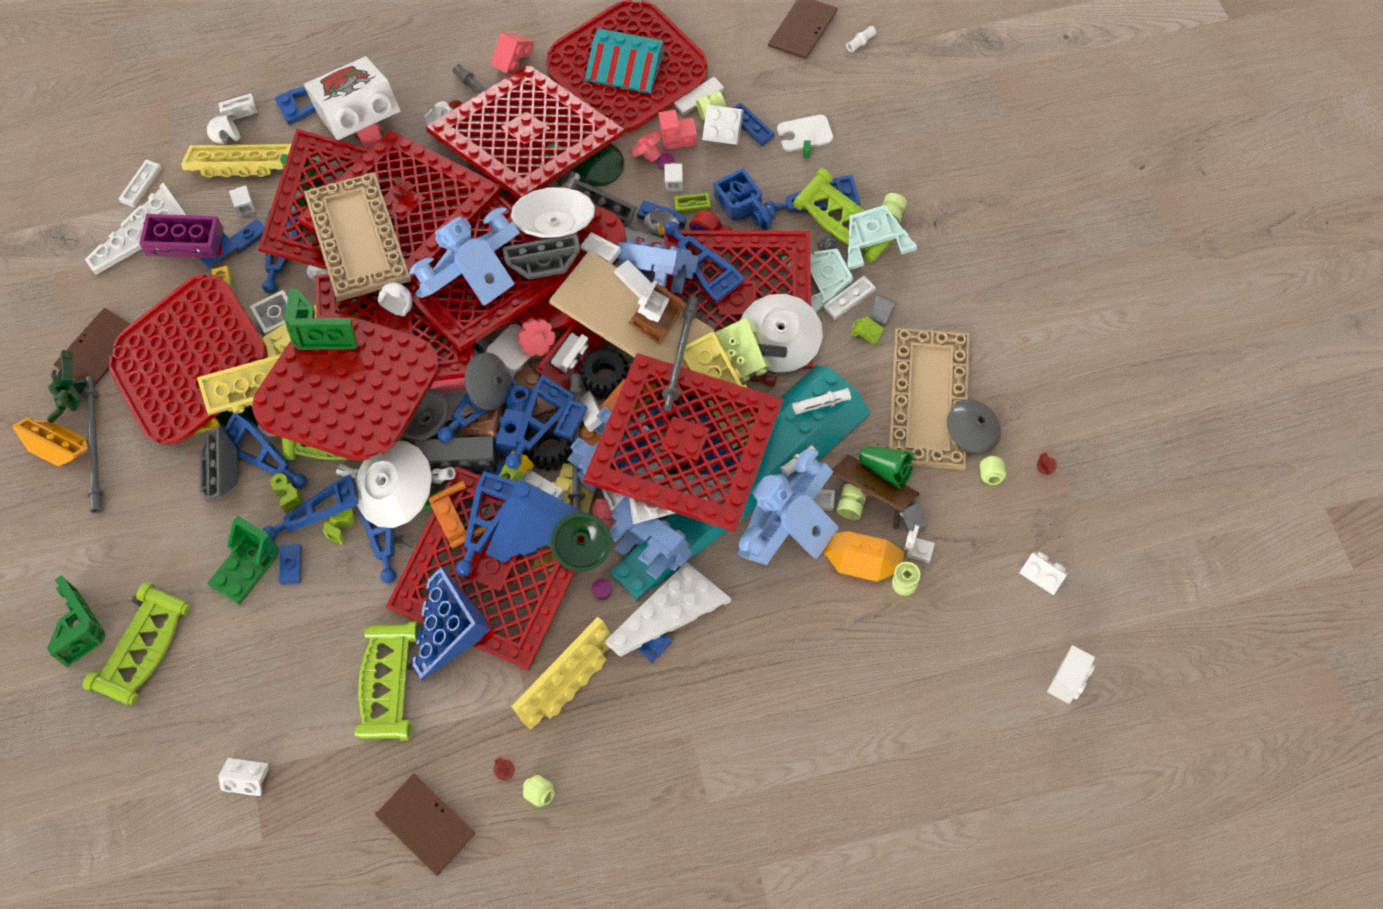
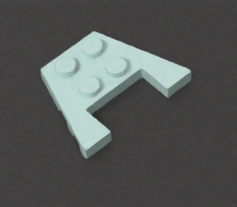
(873, 228)
(828, 274)

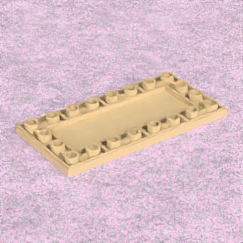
(356, 236)
(606, 305)
(926, 384)

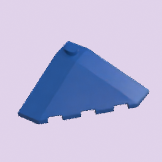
(527, 522)
(449, 625)

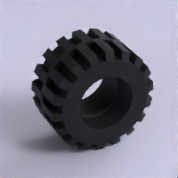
(603, 360)
(548, 458)

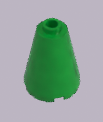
(888, 463)

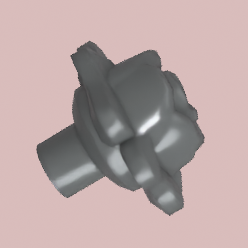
(827, 242)

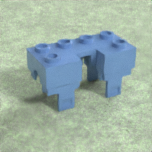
(661, 261)
(584, 452)
(664, 544)

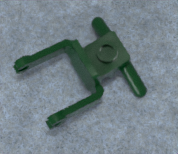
(64, 388)

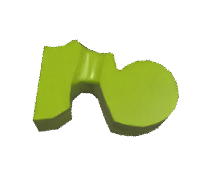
(289, 495)
(342, 520)

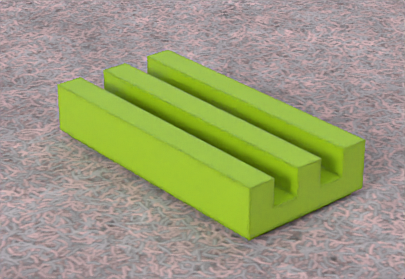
(693, 205)

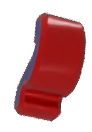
(707, 221)

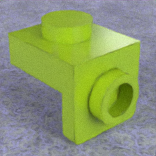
(867, 329)

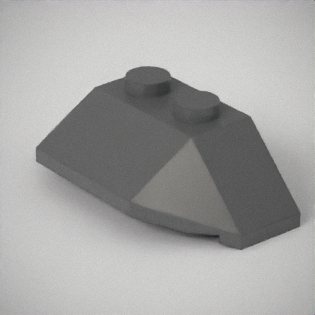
(605, 200)
(543, 256)
(217, 465)

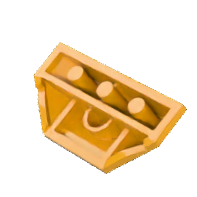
(50, 440)
(863, 556)

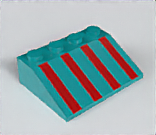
(624, 60)

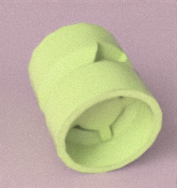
(714, 99)
(896, 205)
(851, 503)
(906, 578)

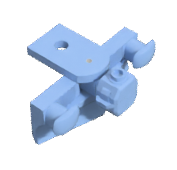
(468, 257)
(788, 508)

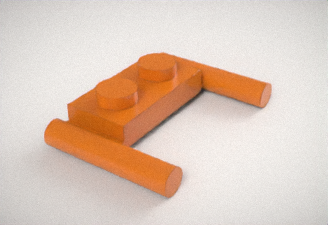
(449, 517)

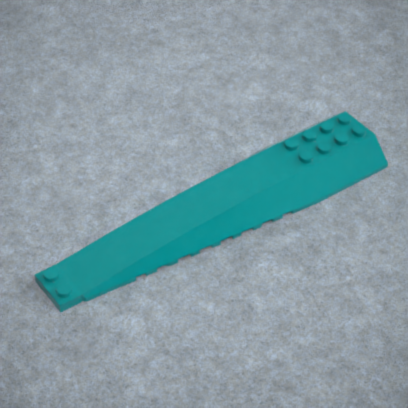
(790, 436)

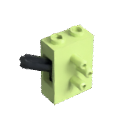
(747, 350)

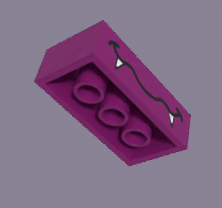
(181, 236)

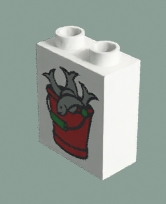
(352, 97)

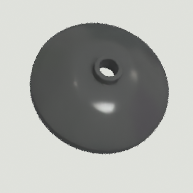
(487, 381)
(429, 417)
(968, 431)

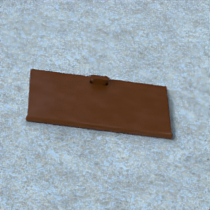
(802, 27)
(93, 352)
(872, 485)
(423, 825)

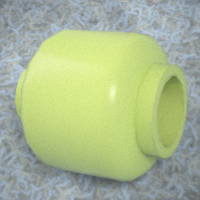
(992, 470)
(538, 791)

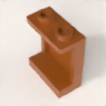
(659, 330)

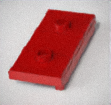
(552, 372)

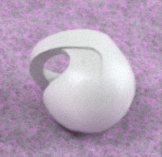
(222, 128)

